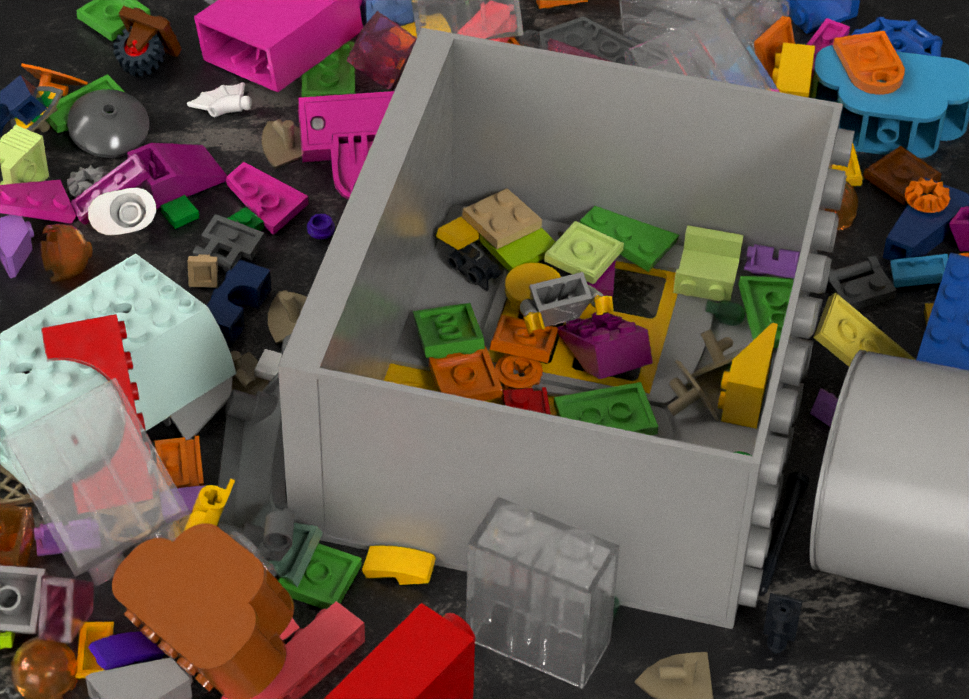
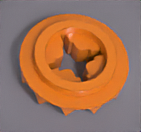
(927, 203)
(505, 371)

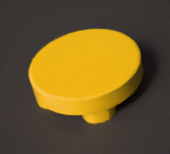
(524, 275)

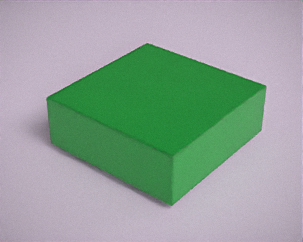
(179, 211)

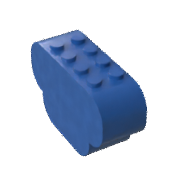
(948, 325)

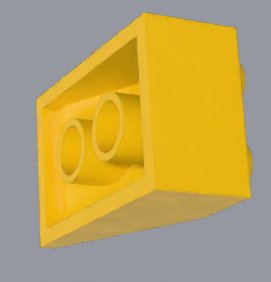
(747, 381)

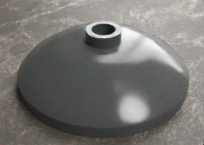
(108, 133)

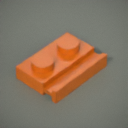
(182, 460)

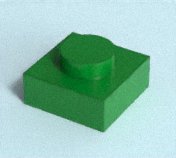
(248, 219)

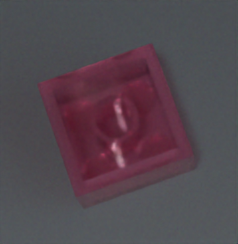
(382, 50)

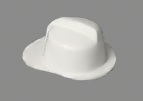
(122, 211)

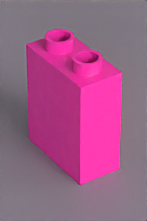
(275, 38)

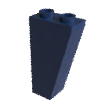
(920, 231)

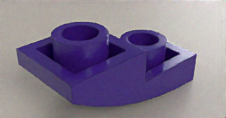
(124, 650)

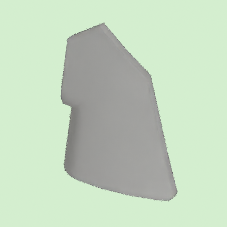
(198, 412)

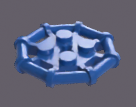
(911, 39)

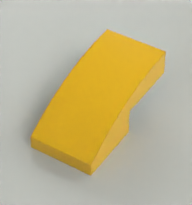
(405, 564)

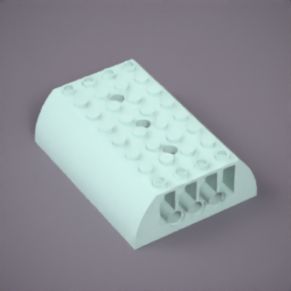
(169, 334)

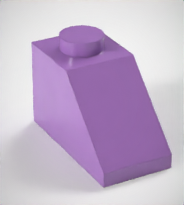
(14, 243)

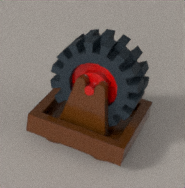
(144, 41)

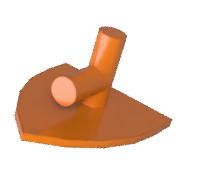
(47, 76)

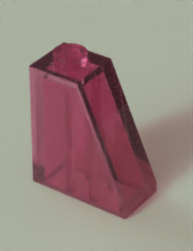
(64, 607)

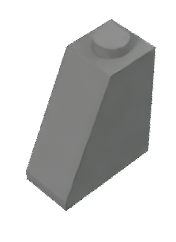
(141, 681)

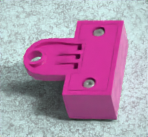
(341, 131)

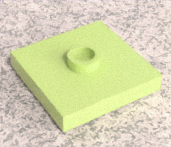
(584, 251)

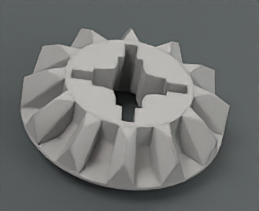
(77, 184)

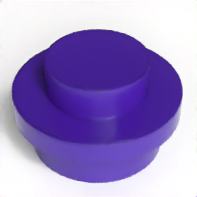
(320, 226)

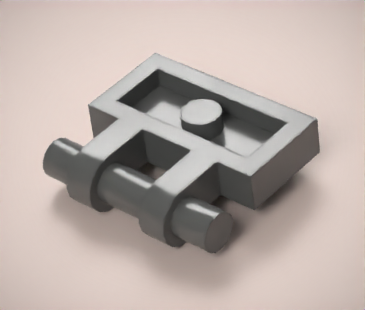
(232, 237)

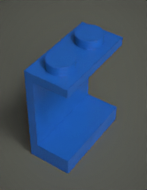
(812, 13)

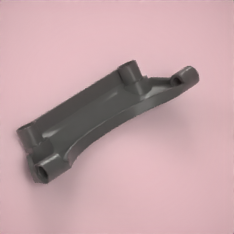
(256, 462)

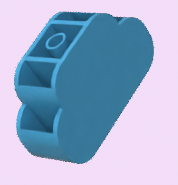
(917, 116)

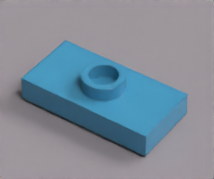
(918, 270)

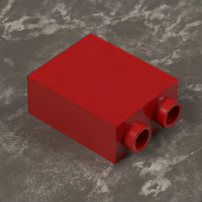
(417, 660)

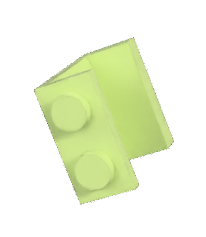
(708, 264)

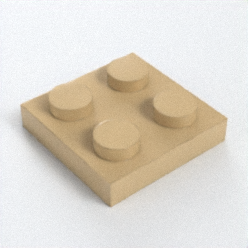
(502, 218)

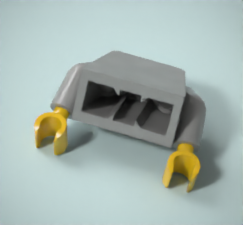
(561, 301)

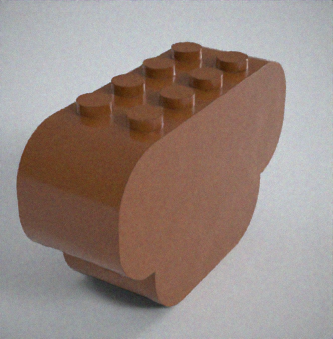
(209, 608)

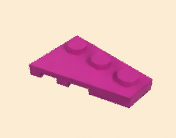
(266, 196)
(37, 200)

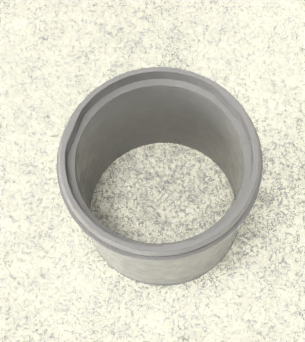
(897, 479)

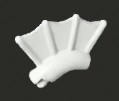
(223, 100)

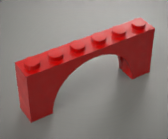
(96, 345)

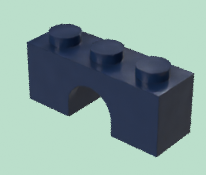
(21, 101)
(242, 286)

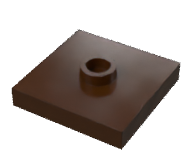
(896, 172)

